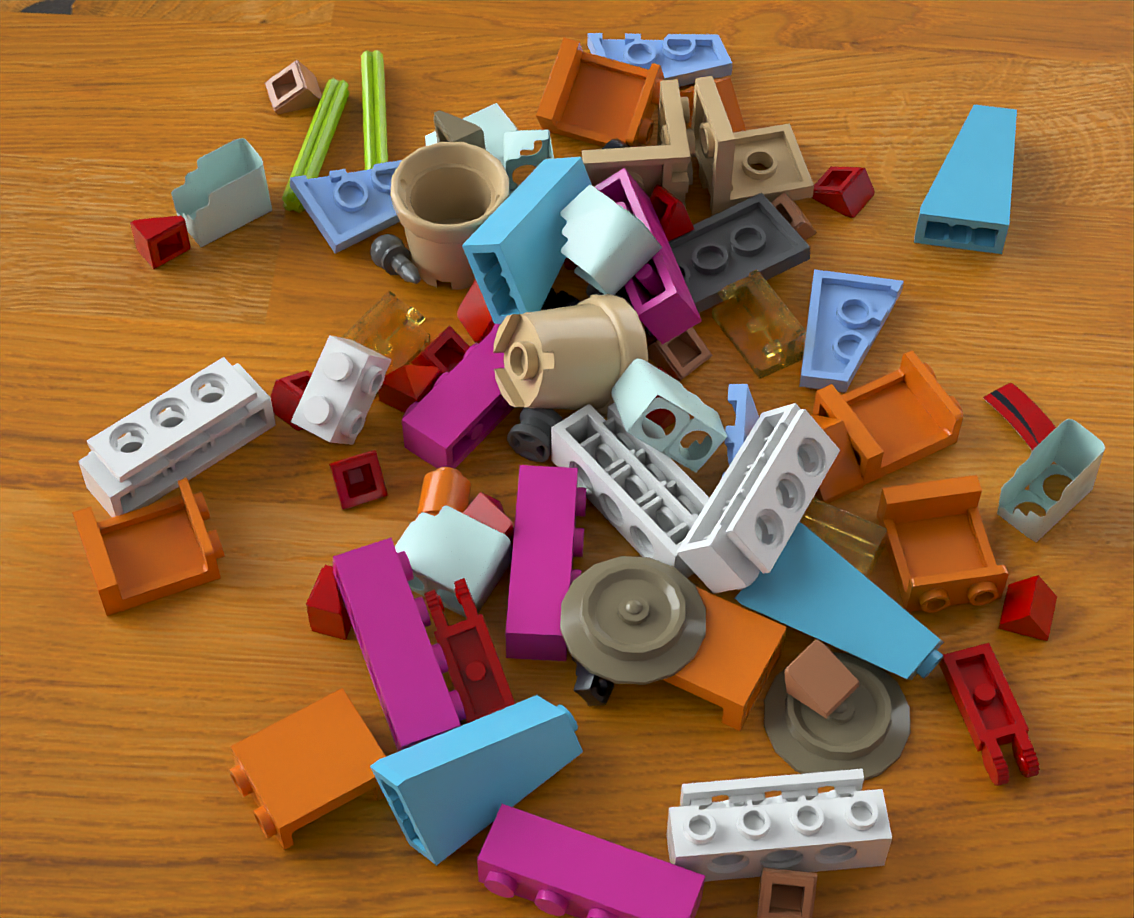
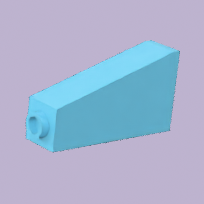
(974, 186)
(521, 242)
(839, 605)
(459, 779)

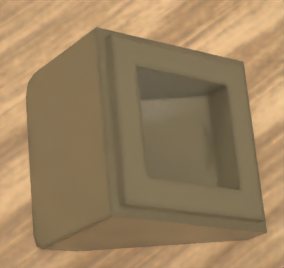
(454, 129)

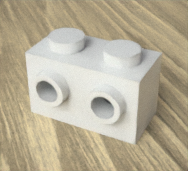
(341, 390)

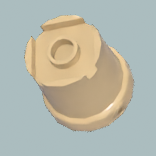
(441, 201)
(568, 354)

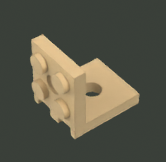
(727, 155)
(662, 165)

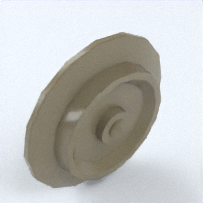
(633, 620)
(860, 734)

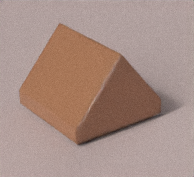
(786, 894)

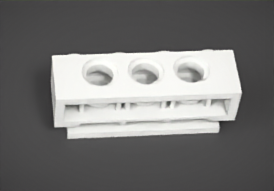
(180, 441)
(630, 483)
(759, 500)
(783, 832)

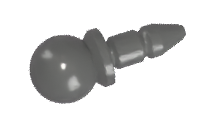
(391, 255)

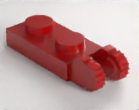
(470, 656)
(989, 710)

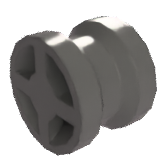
(533, 435)

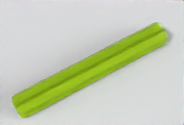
(374, 109)
(318, 138)

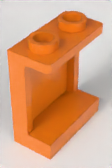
(599, 98)
(894, 417)
(940, 544)
(150, 550)
(732, 659)
(306, 765)

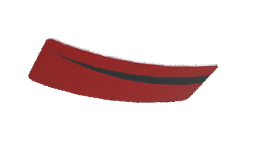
(1021, 413)

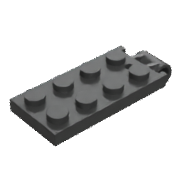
(730, 247)

